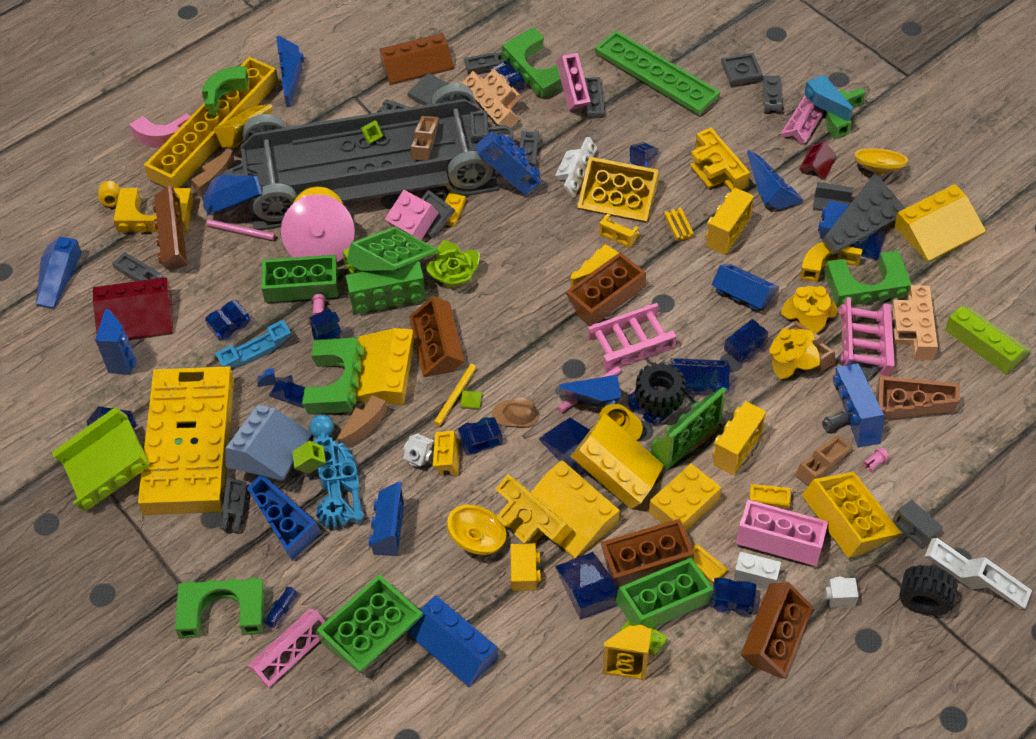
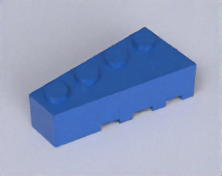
(859, 404)

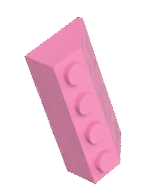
(781, 532)

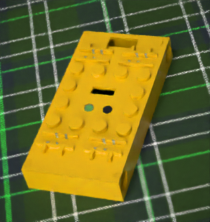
(187, 463)

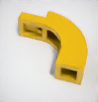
(819, 255)

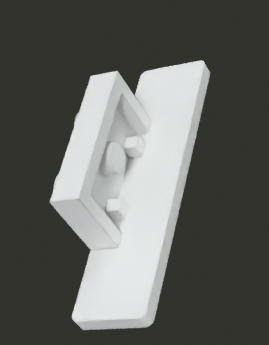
(574, 166)

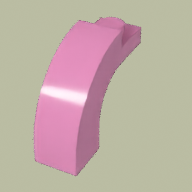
(153, 134)

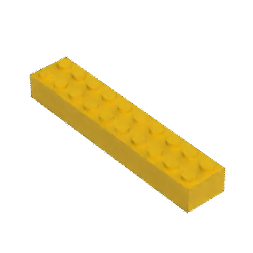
(196, 137)

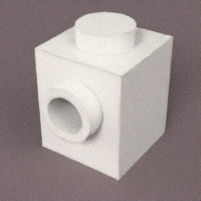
(842, 592)

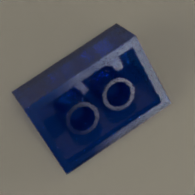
(703, 373)

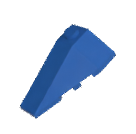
(771, 185)
(229, 192)

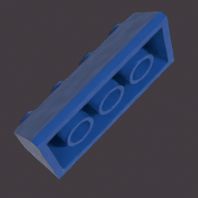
(453, 641)

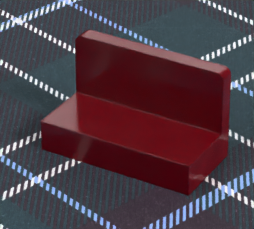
(819, 158)

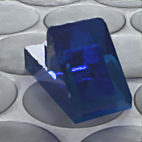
(641, 153)
(288, 391)

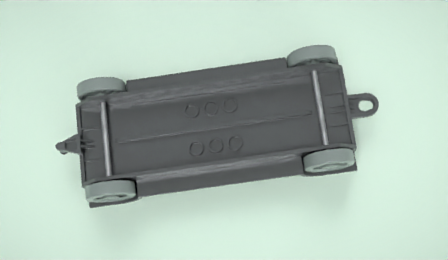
(340, 159)

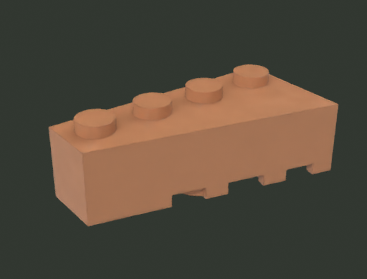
(915, 397)

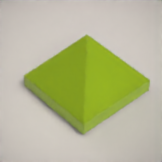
(371, 132)
(471, 399)

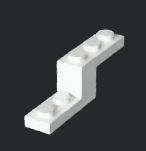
(978, 573)

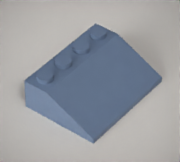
(266, 443)

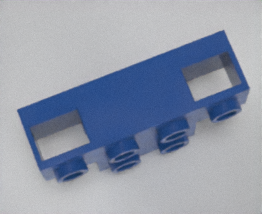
(511, 163)

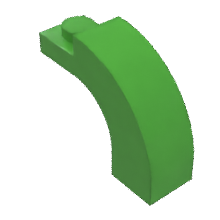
(223, 82)
(837, 126)

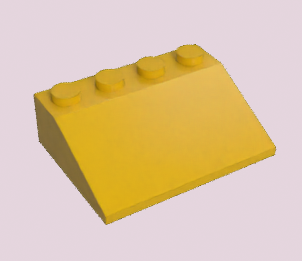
(618, 189)
(939, 223)
(385, 365)
(618, 461)
(578, 506)
(851, 512)

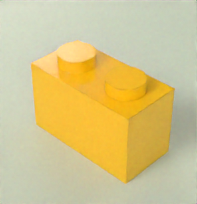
(523, 567)

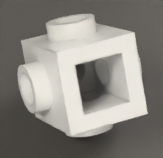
(418, 450)

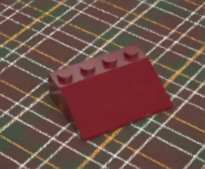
(139, 306)

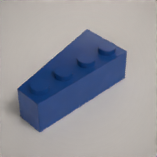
(286, 519)

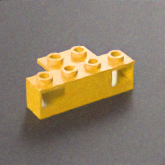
(717, 163)
(529, 515)

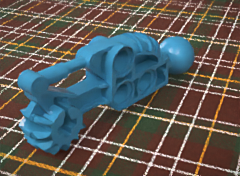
(334, 509)

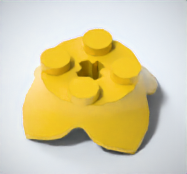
(811, 307)
(793, 350)

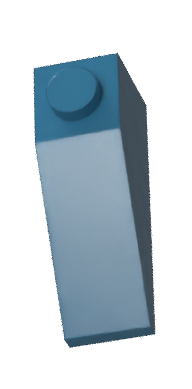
(826, 96)

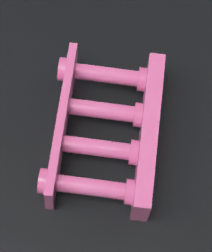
(883, 332)
(636, 352)

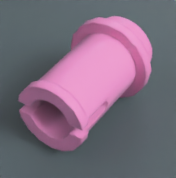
(318, 303)
(877, 458)

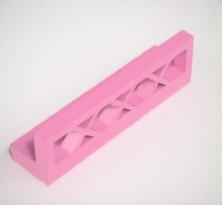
(803, 121)
(282, 643)

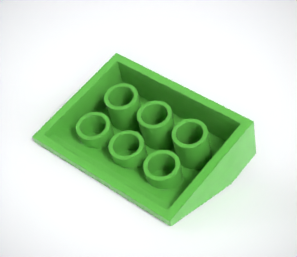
(387, 250)
(689, 429)
(368, 624)

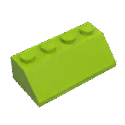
(986, 339)

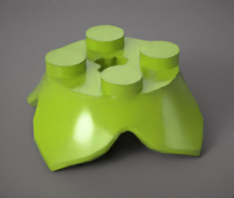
(453, 266)

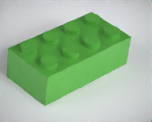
(299, 278)
(386, 288)
(664, 594)

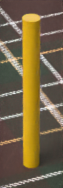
(455, 394)

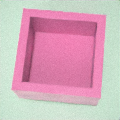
(411, 215)

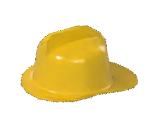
(624, 418)

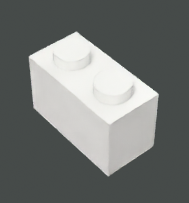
(756, 570)

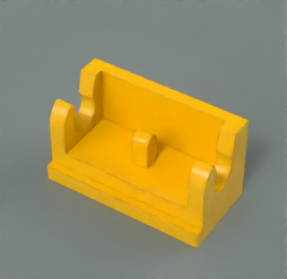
(617, 232)
(446, 452)

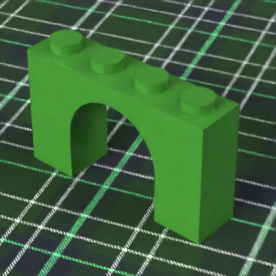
(518, 49)
(894, 284)
(341, 394)
(195, 597)

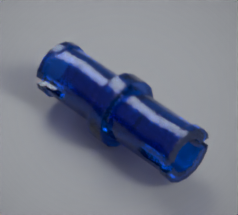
(280, 606)

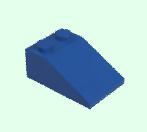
(593, 391)

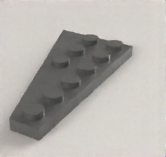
(868, 213)

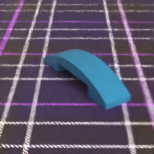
(256, 348)

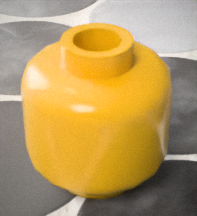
(108, 193)

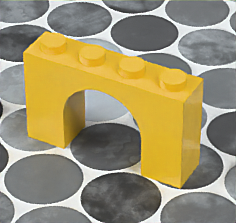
(129, 219)

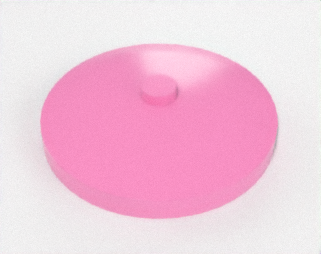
(317, 227)

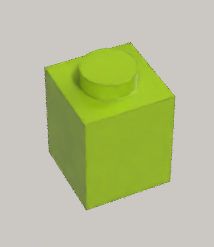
(308, 457)

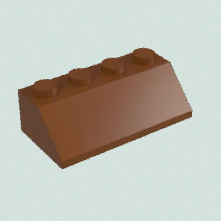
(416, 58)
(170, 229)
(606, 288)
(436, 337)
(646, 552)
(777, 629)

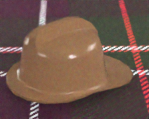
(516, 412)

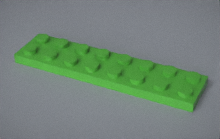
(657, 72)

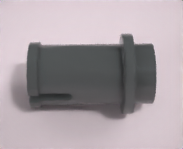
(441, 192)
(831, 423)

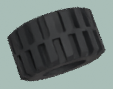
(660, 401)
(928, 590)

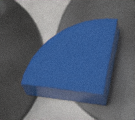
(267, 378)

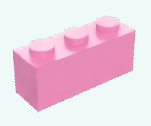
(573, 81)

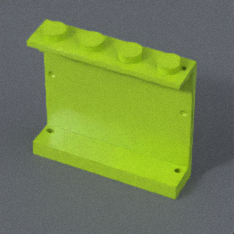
(102, 458)

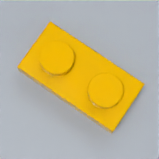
(457, 202)

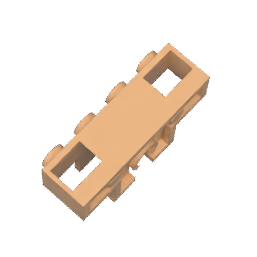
(495, 96)
(916, 322)

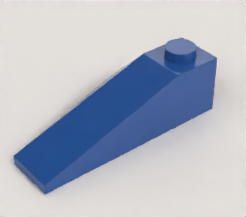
(290, 67)
(55, 270)

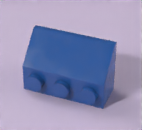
(744, 286)
(114, 345)
(387, 521)

